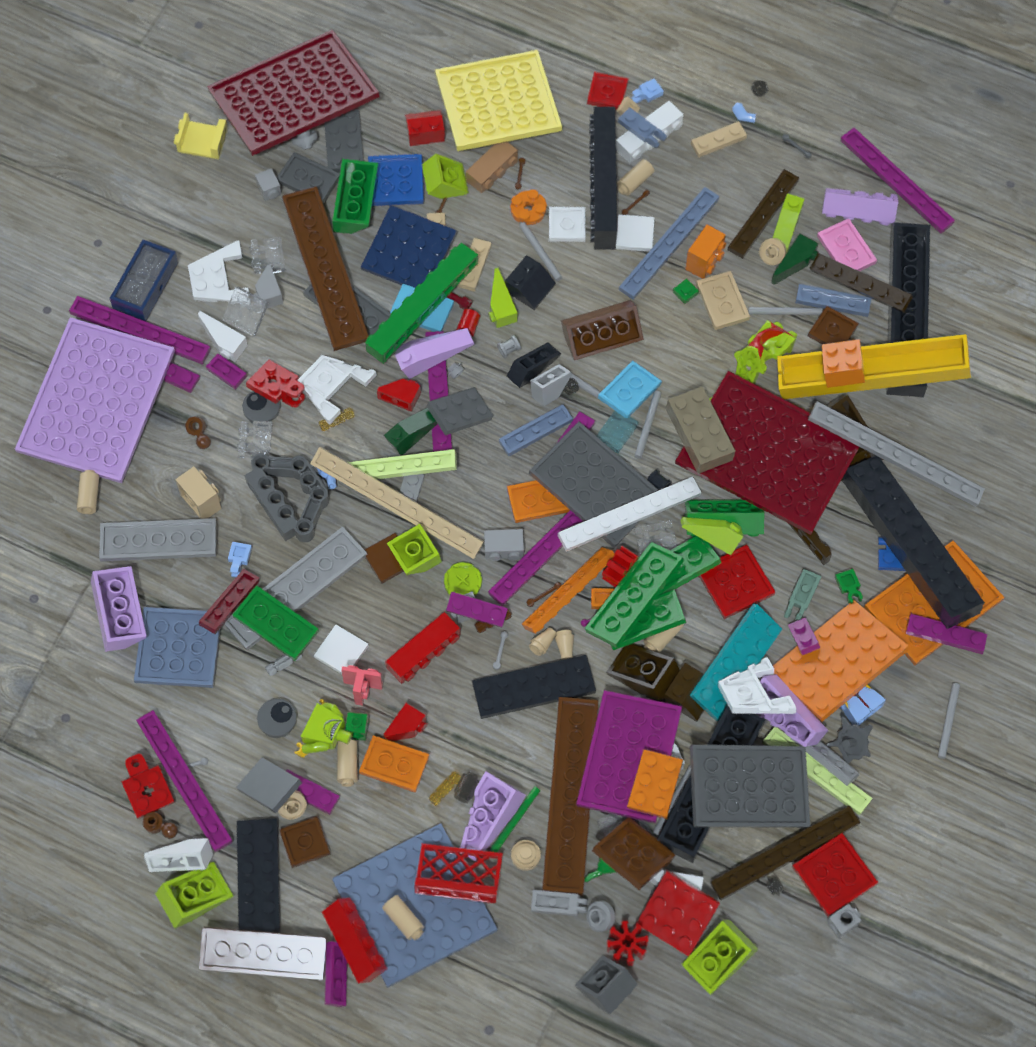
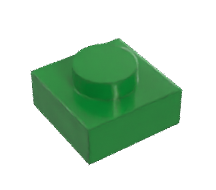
(685, 291)

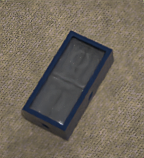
(144, 280)

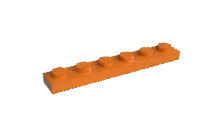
(568, 590)

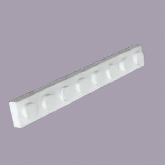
(629, 514)

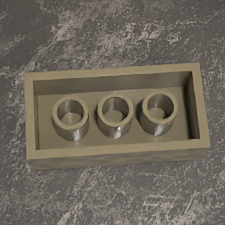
(700, 430)

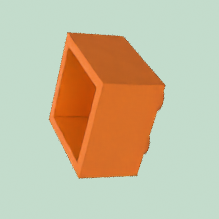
(706, 252)
(843, 363)

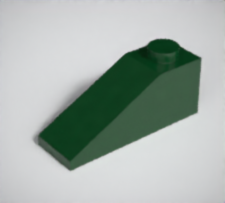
(796, 259)
(410, 431)

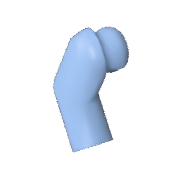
(742, 115)
(331, 481)

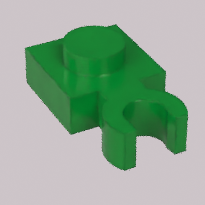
(849, 583)

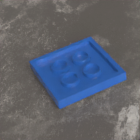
(398, 180)

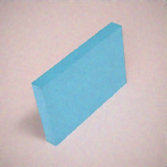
(437, 319)
(629, 389)

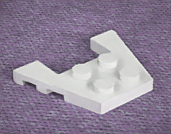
(209, 274)
(326, 378)
(746, 694)

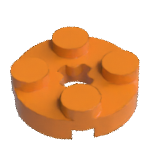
(526, 198)

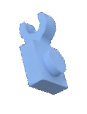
(648, 91)
(238, 556)

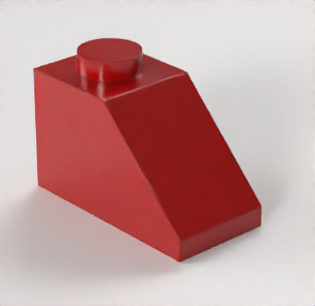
(400, 393)
(406, 724)

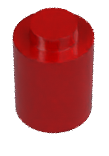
(469, 320)

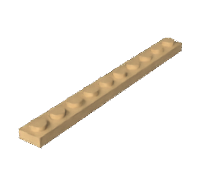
(397, 502)

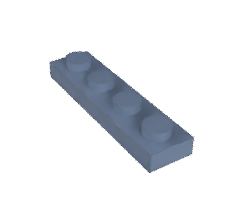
(836, 300)
(535, 430)

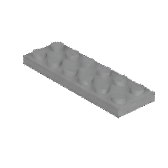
(157, 539)

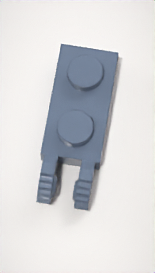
(641, 127)

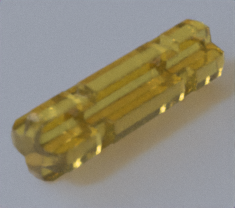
(347, 414)
(446, 786)

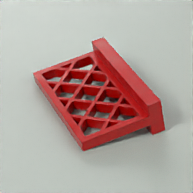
(453, 889)

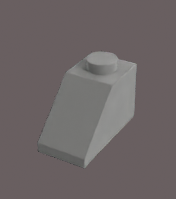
(268, 288)
(549, 384)

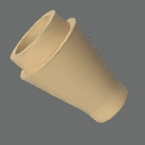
(541, 643)
(565, 643)

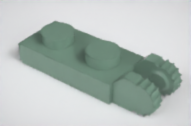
(803, 593)

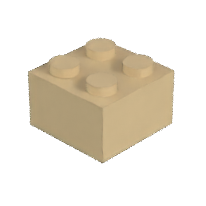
(199, 493)

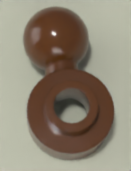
(202, 441)
(168, 830)

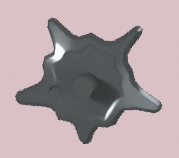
(852, 741)

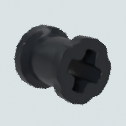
(658, 480)

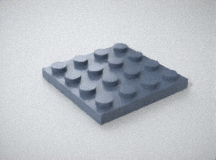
(176, 649)

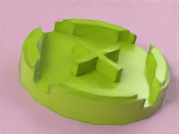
(463, 579)

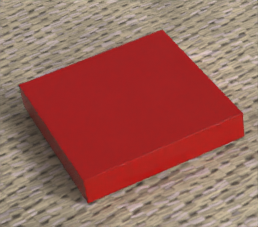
(607, 90)

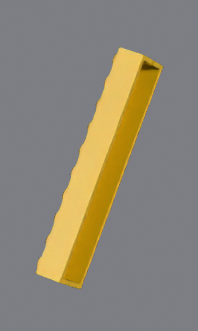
(884, 367)

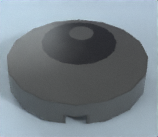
(259, 408)
(276, 718)

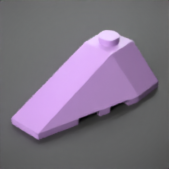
(429, 351)
(492, 810)

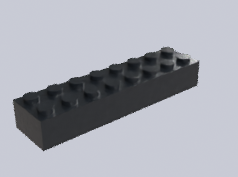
(603, 178)
(679, 831)

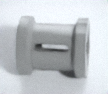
(508, 346)

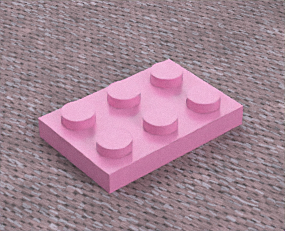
(847, 246)

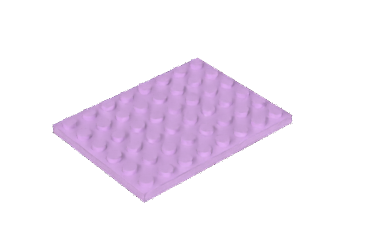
(95, 400)

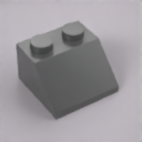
(606, 984)

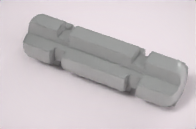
(280, 664)

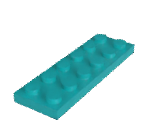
(743, 648)

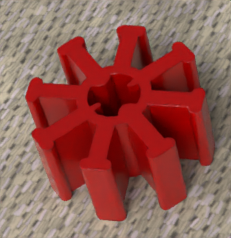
(619, 566)
(634, 947)

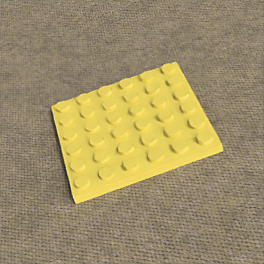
(498, 100)

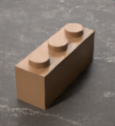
(491, 166)

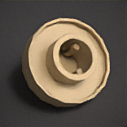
(772, 251)
(293, 807)
(525, 855)

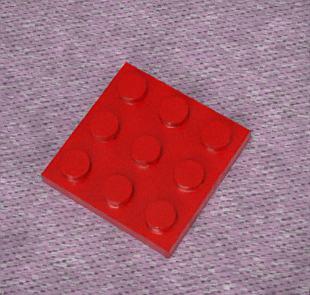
(737, 582)
(835, 875)
(678, 913)

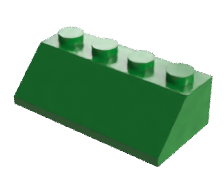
(354, 196)
(732, 510)

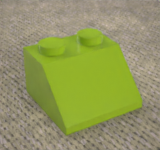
(444, 177)
(414, 551)

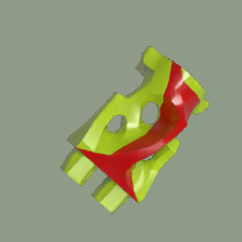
(754, 355)

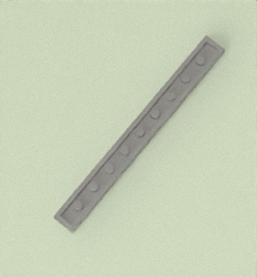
(896, 454)

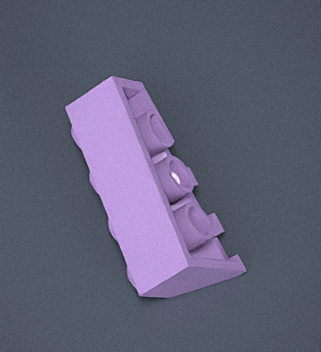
(860, 206)
(800, 726)

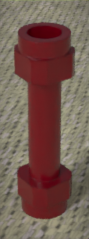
(464, 303)

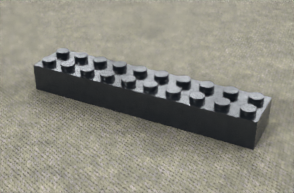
(910, 274)
(913, 542)

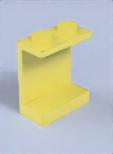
(200, 138)

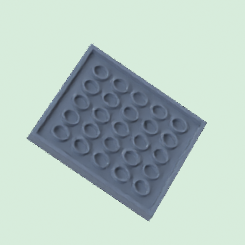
(447, 922)

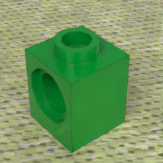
(357, 725)

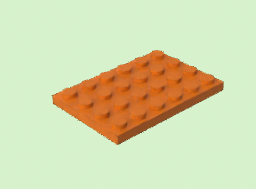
(904, 598)
(850, 656)

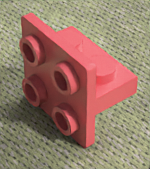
(362, 681)

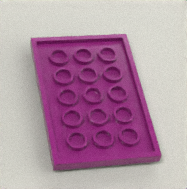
(620, 735)

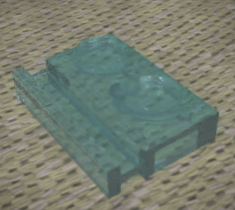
(617, 431)

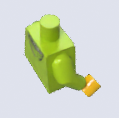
(323, 730)

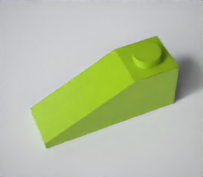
(788, 219)
(501, 306)
(716, 532)

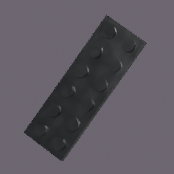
(533, 686)
(258, 875)

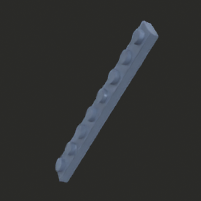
(668, 243)

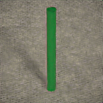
(515, 819)

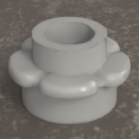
(455, 370)

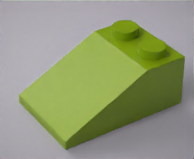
(193, 894)
(719, 956)

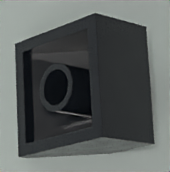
(529, 282)

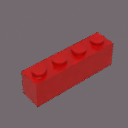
(422, 648)
(354, 940)

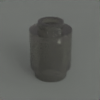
(466, 787)

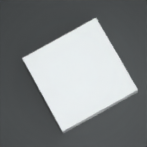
(566, 224)
(635, 233)
(340, 649)

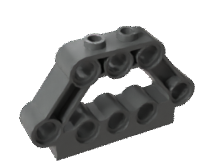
(286, 467)

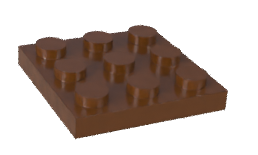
(633, 853)

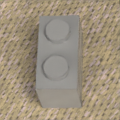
(503, 544)

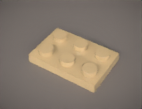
(722, 300)

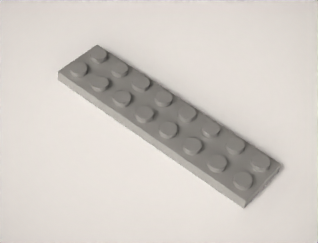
(307, 578)

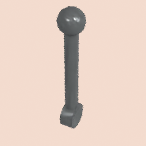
(785, 137)

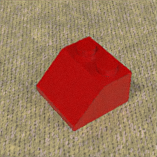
(425, 127)

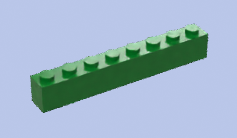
(421, 302)

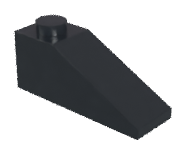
(532, 364)

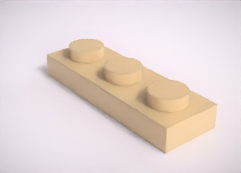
(718, 139)
(482, 248)

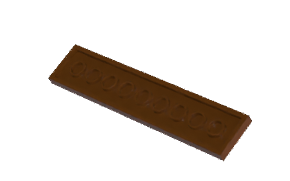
(325, 268)
(566, 821)

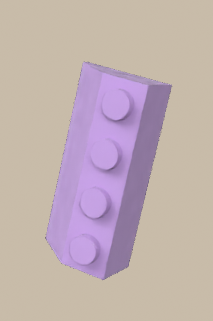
(117, 608)

